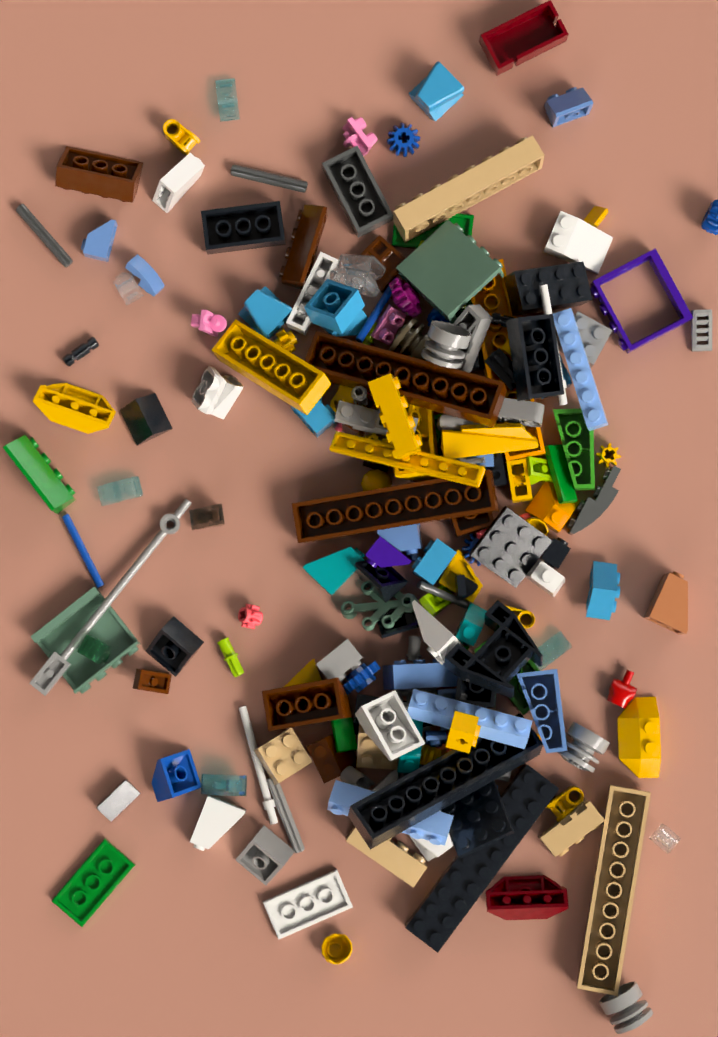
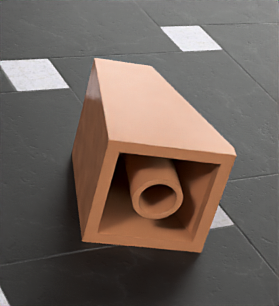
(670, 604)

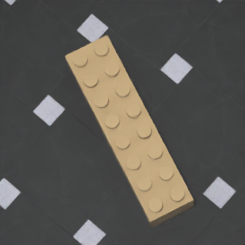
(468, 188)

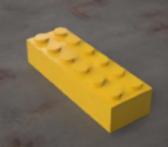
(271, 367)

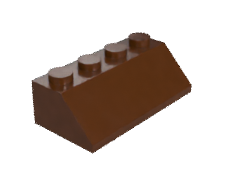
(98, 174)
(305, 245)
(305, 704)

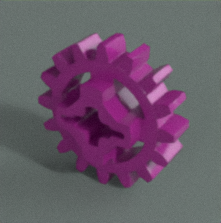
(405, 297)

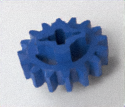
(361, 677)

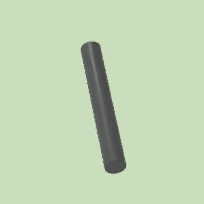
(442, 594)

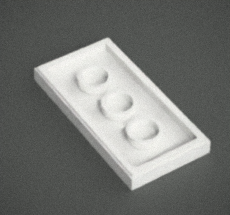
(307, 904)

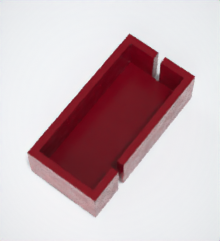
(523, 37)

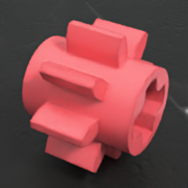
(250, 616)

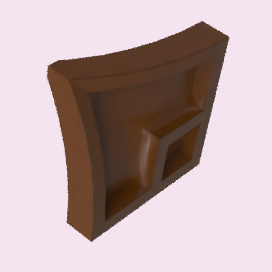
(388, 257)

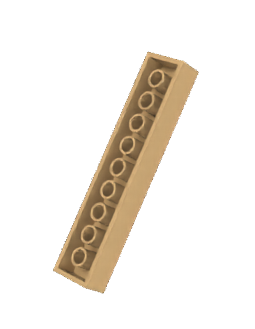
(613, 890)

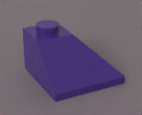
(385, 555)

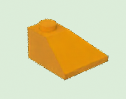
(547, 508)

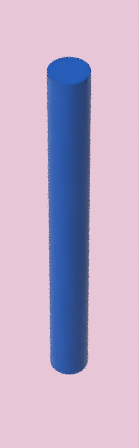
(374, 315)
(83, 551)

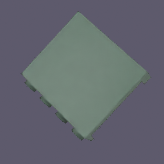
(449, 269)
(109, 629)

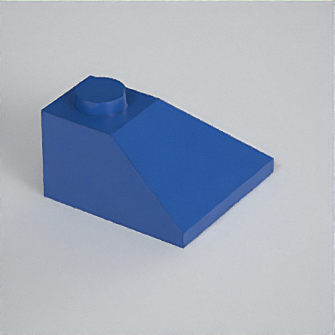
(175, 776)

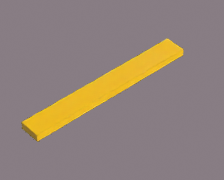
(419, 462)

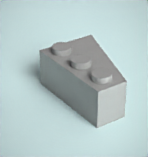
(477, 322)

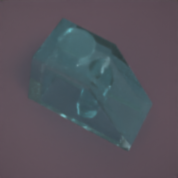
(223, 784)

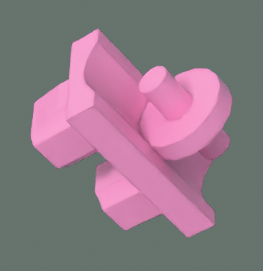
(356, 137)
(209, 322)
(388, 325)

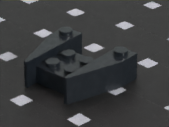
(499, 656)

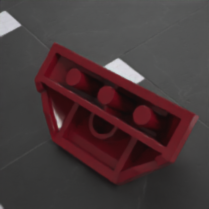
(526, 898)

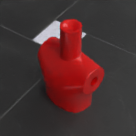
(621, 691)

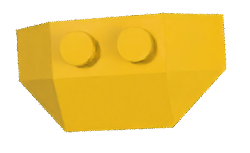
(74, 407)
(640, 737)

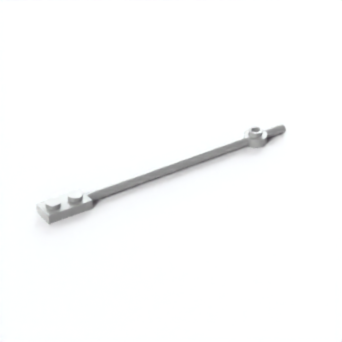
(57, 664)

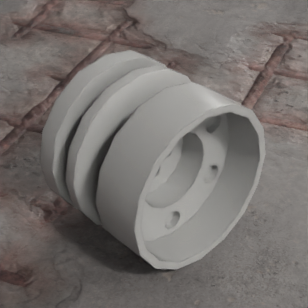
(446, 345)
(583, 747)
(628, 1011)

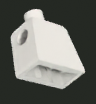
(546, 578)

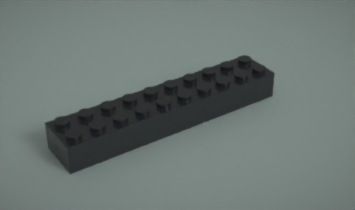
(436, 787)
(469, 876)

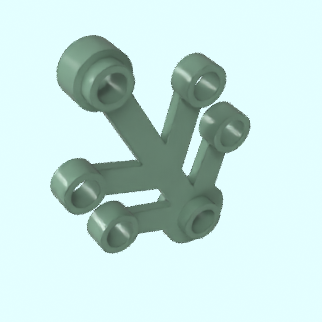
(380, 607)

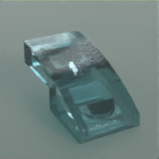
(227, 99)
(119, 491)
(553, 649)

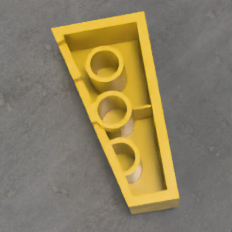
(394, 416)

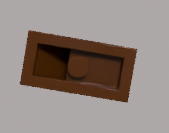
(152, 681)

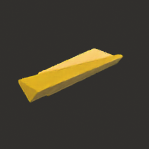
(484, 440)

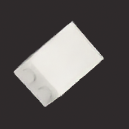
(578, 242)
(434, 634)
(389, 726)

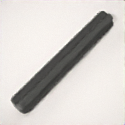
(269, 178)
(44, 235)

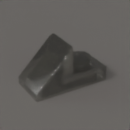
(207, 517)

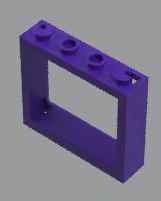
(667, 284)

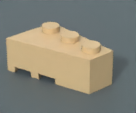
(571, 828)

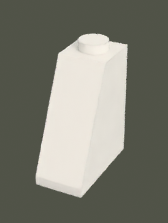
(177, 182)
(214, 822)

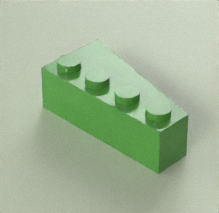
(578, 447)

